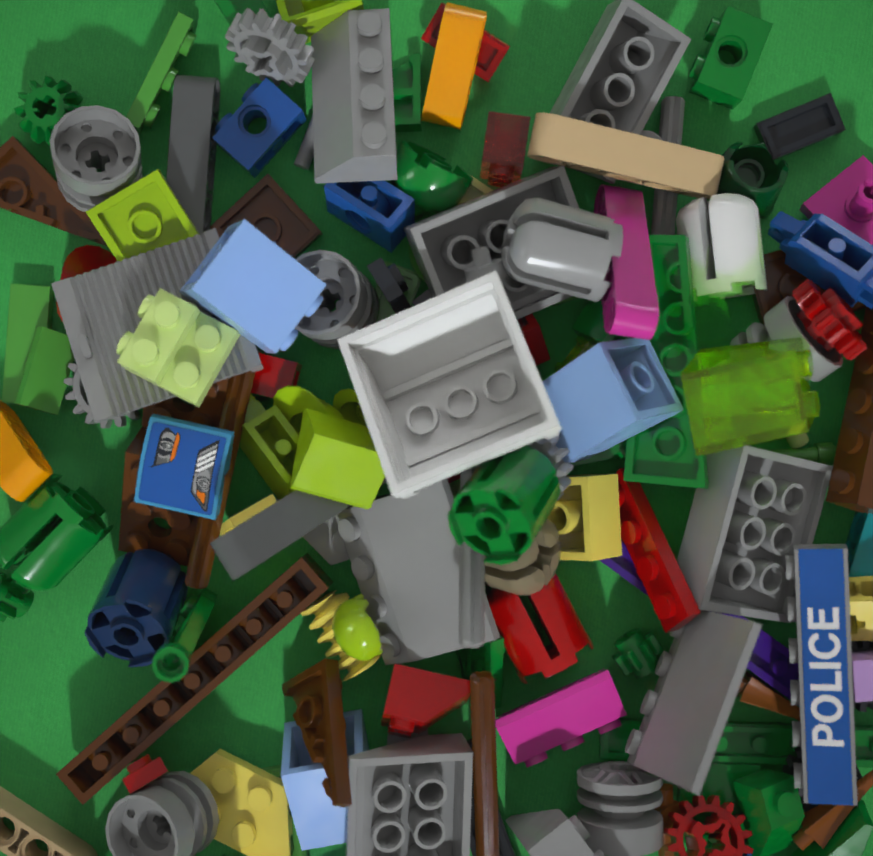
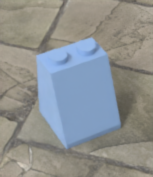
(254, 287)
(609, 396)
(312, 811)

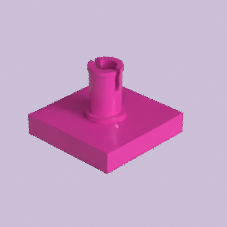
(847, 199)

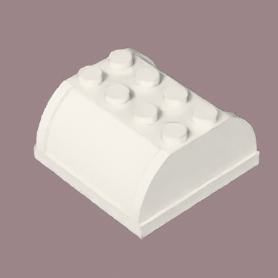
(448, 385)

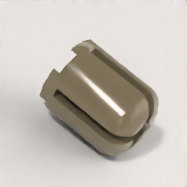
(532, 569)

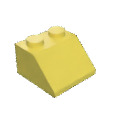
(589, 518)

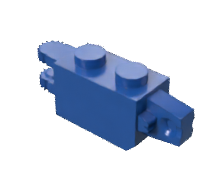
(827, 255)

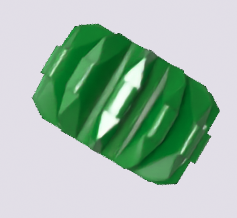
(37, 103)

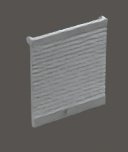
(105, 305)

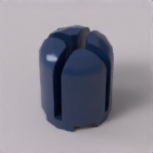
(137, 606)

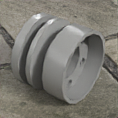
(91, 141)
(356, 305)
(783, 323)
(620, 808)
(164, 818)

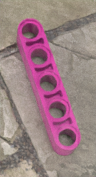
(632, 299)

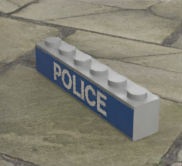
(825, 674)

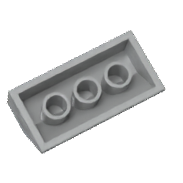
(622, 70)
(354, 99)

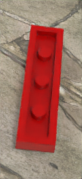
(654, 558)

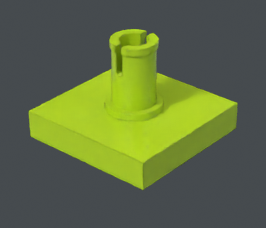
(141, 218)

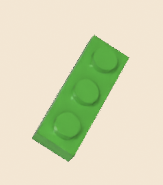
(162, 74)

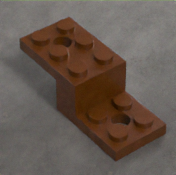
(137, 519)

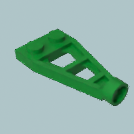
(173, 658)

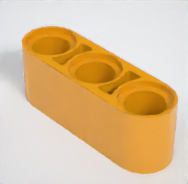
(454, 65)
(21, 461)

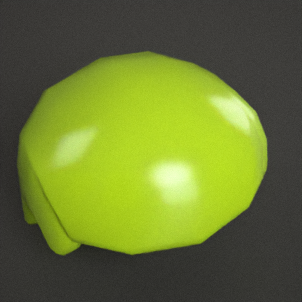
(355, 630)

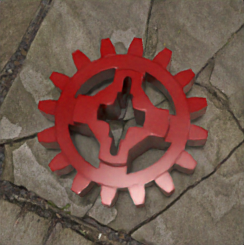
(829, 319)
(717, 825)

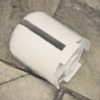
(724, 245)

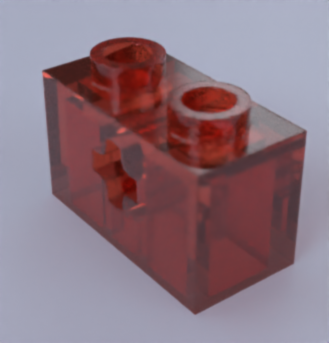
(504, 148)

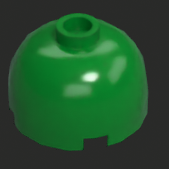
(429, 179)

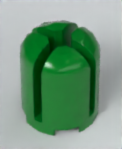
(505, 504)
(51, 534)

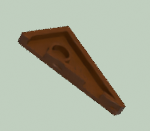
(34, 193)
(323, 724)

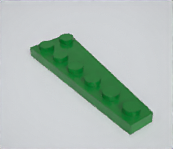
(667, 450)

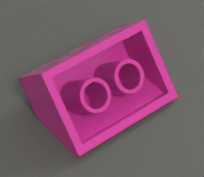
(561, 718)

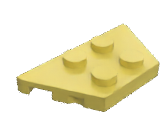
(249, 805)

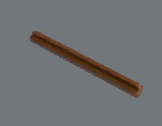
(208, 530)
(484, 763)

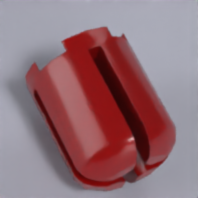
(522, 639)

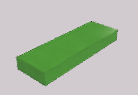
(28, 308)

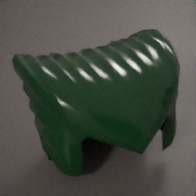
(753, 174)

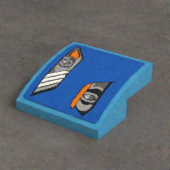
(183, 466)

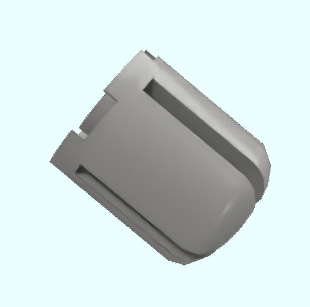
(561, 248)

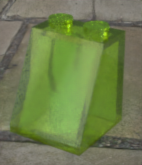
(749, 394)

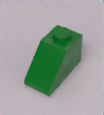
(770, 809)

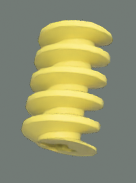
(324, 613)

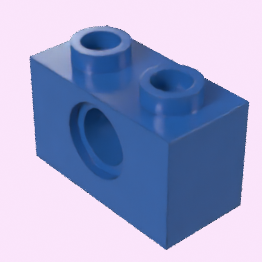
(257, 150)
(372, 209)

